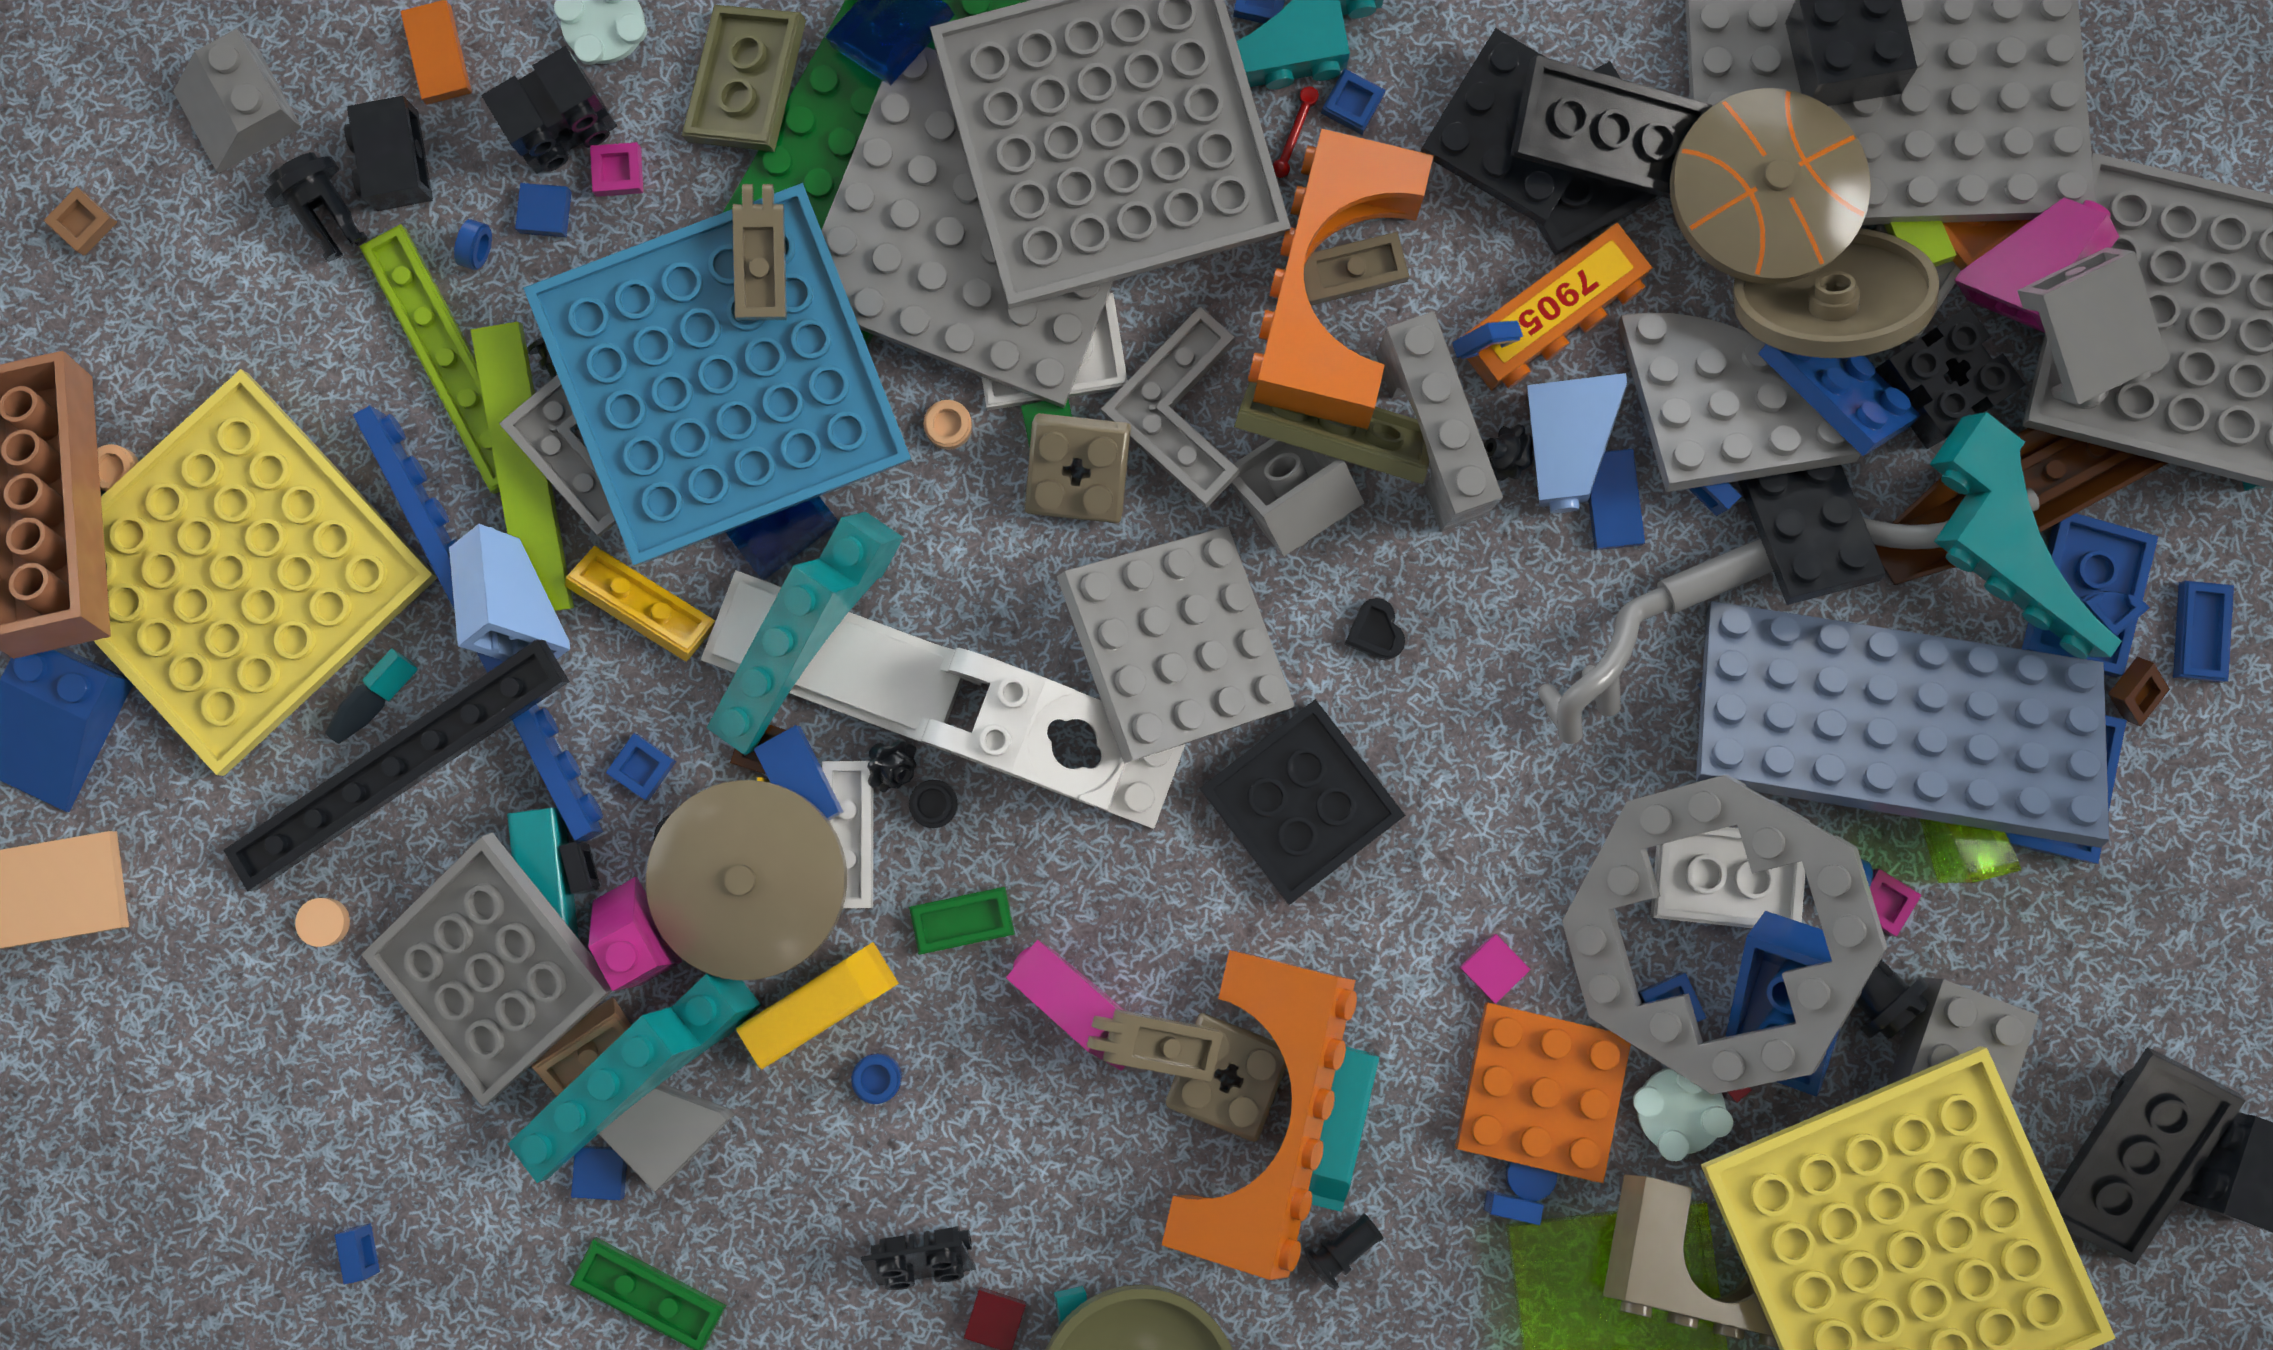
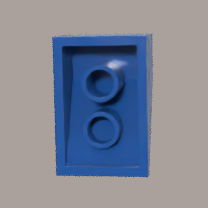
(55, 722)
(1760, 991)

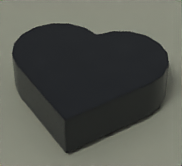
(1375, 631)

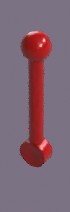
(1308, 98)

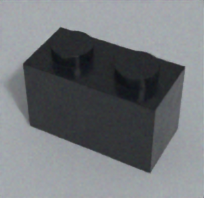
(388, 153)

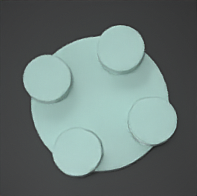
(601, 28)
(1680, 1114)

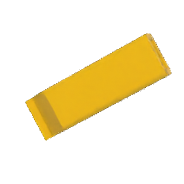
(816, 1006)

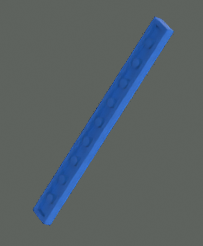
(428, 521)

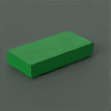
(962, 920)

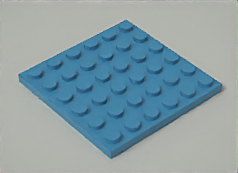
(709, 414)

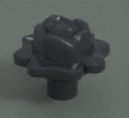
(1510, 452)
(891, 765)

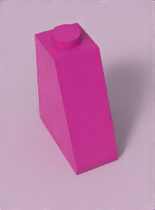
(2039, 248)
(627, 939)
(1063, 994)

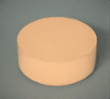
(947, 424)
(114, 464)
(322, 922)

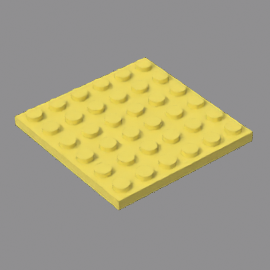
(244, 572)
(1909, 1224)

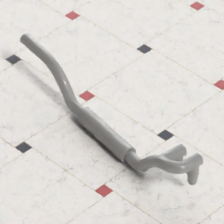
(1684, 591)

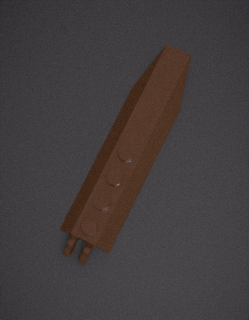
(2058, 469)

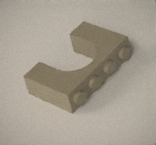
(1651, 1271)

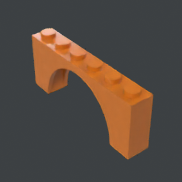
(1302, 361)
(1262, 1221)

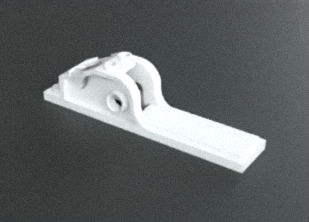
(913, 687)

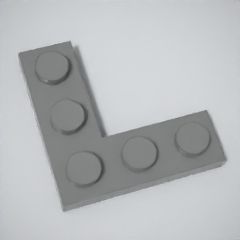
(1153, 392)
(546, 435)

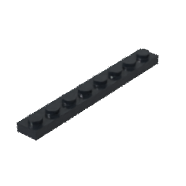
(396, 765)

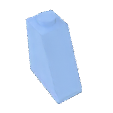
(1570, 435)
(500, 597)

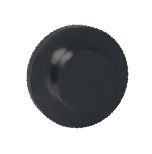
(933, 803)

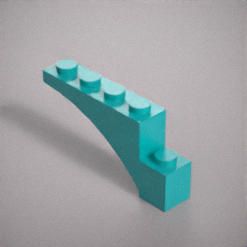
(1302, 42)
(1999, 537)
(799, 623)
(630, 1069)

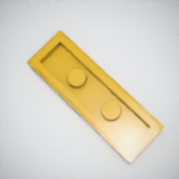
(640, 603)

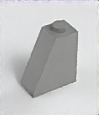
(664, 1132)

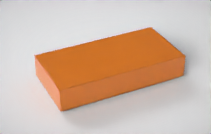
(436, 52)

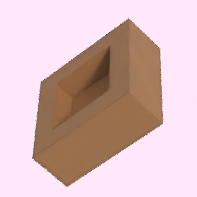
(80, 221)

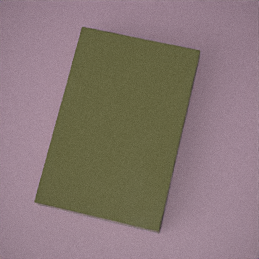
(744, 77)

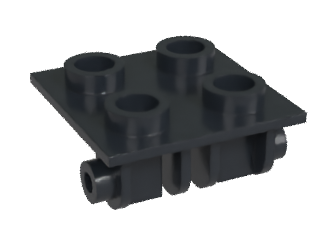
(899, 1267)

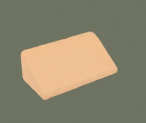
(581, 1046)

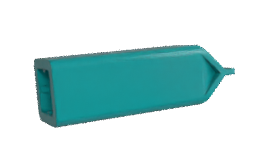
(535, 847)
(1344, 1129)

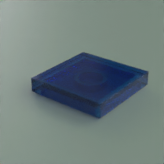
(887, 33)

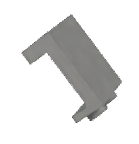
(2097, 325)

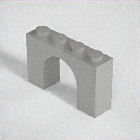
(1422, 369)

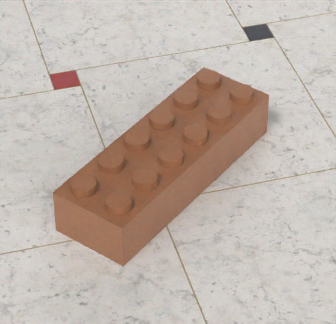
(50, 508)

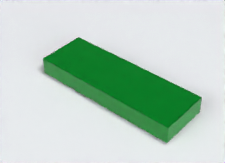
(648, 1294)

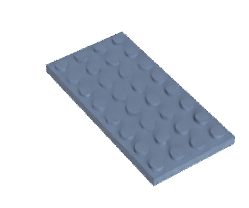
(1905, 723)

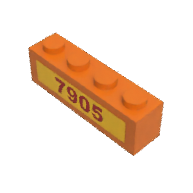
(1561, 302)

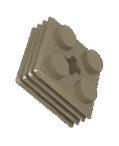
(1103, 450)
(1243, 1106)

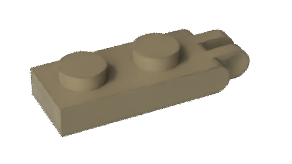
(759, 257)
(1355, 268)
(1158, 1044)

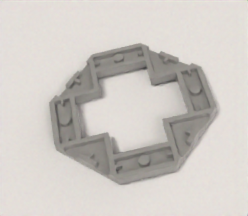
(1771, 838)

